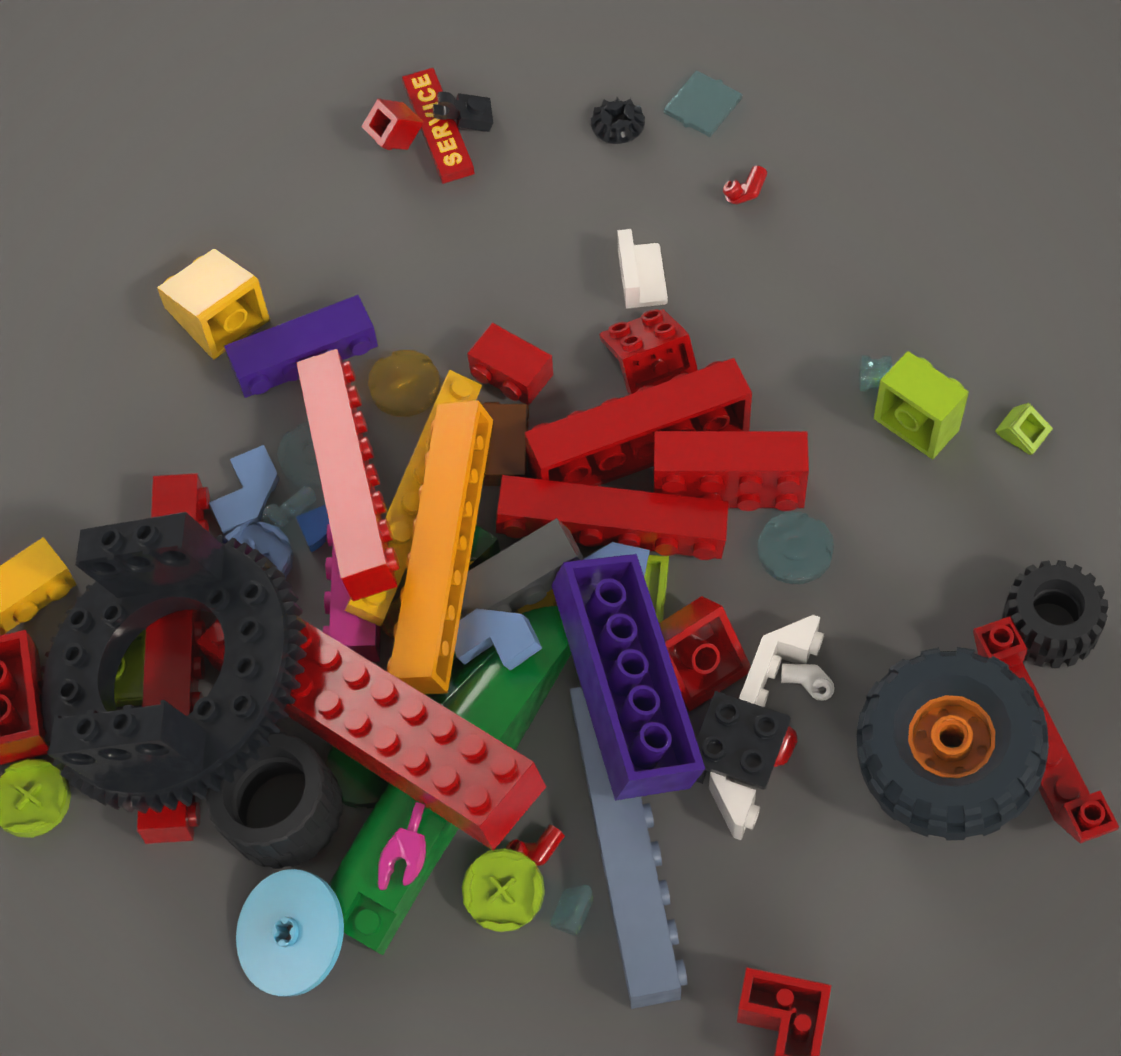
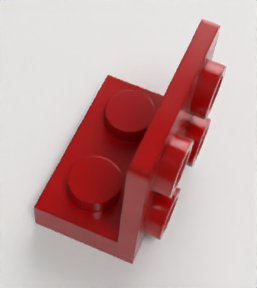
(650, 349)

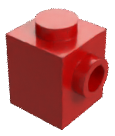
(392, 124)

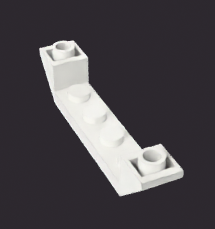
(788, 643)

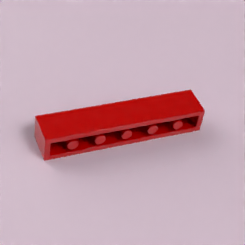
(616, 515)

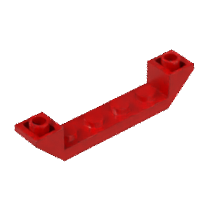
(1062, 787)

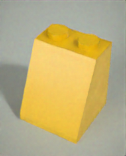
(215, 301)

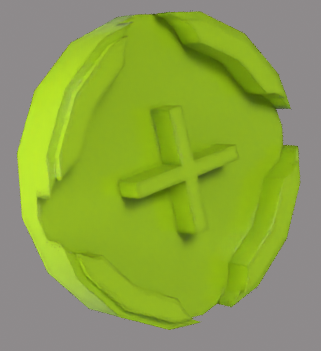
(32, 798)
(503, 890)

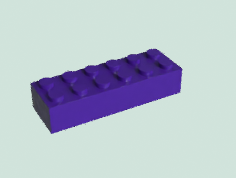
(627, 677)

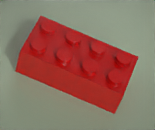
(734, 466)

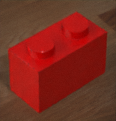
(510, 364)

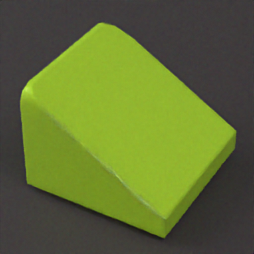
(1024, 428)

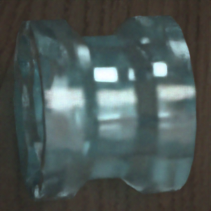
(872, 371)

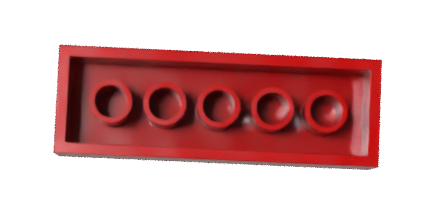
(619, 433)

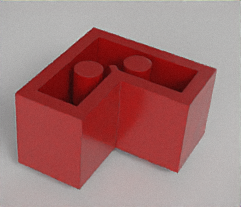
(788, 1006)

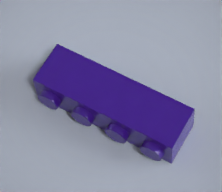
(272, 354)

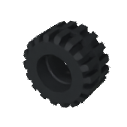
(1065, 588)

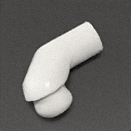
(810, 677)

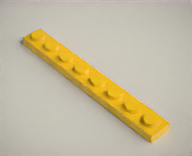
(406, 499)

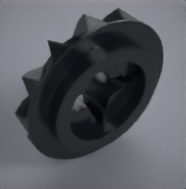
(623, 130)

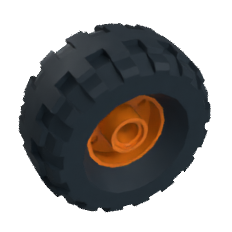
(961, 703)

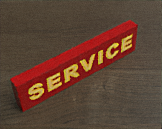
(440, 135)

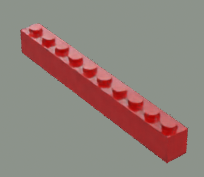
(173, 656)

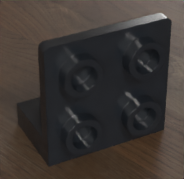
(741, 740)

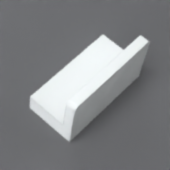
(641, 272)

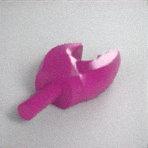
(404, 845)

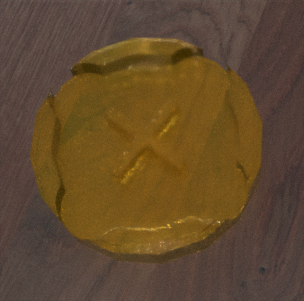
(404, 383)

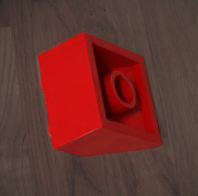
(703, 650)

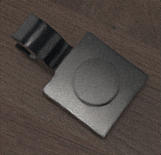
(468, 110)

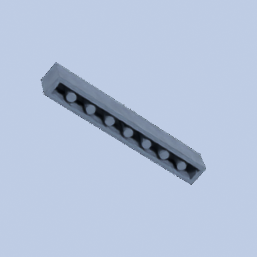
(631, 878)

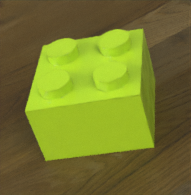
(920, 404)

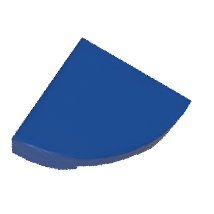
(314, 527)

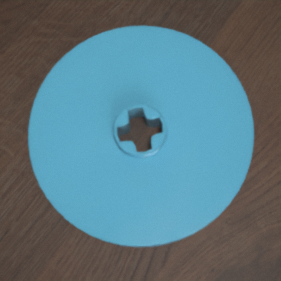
(317, 933)

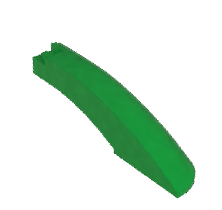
(495, 702)

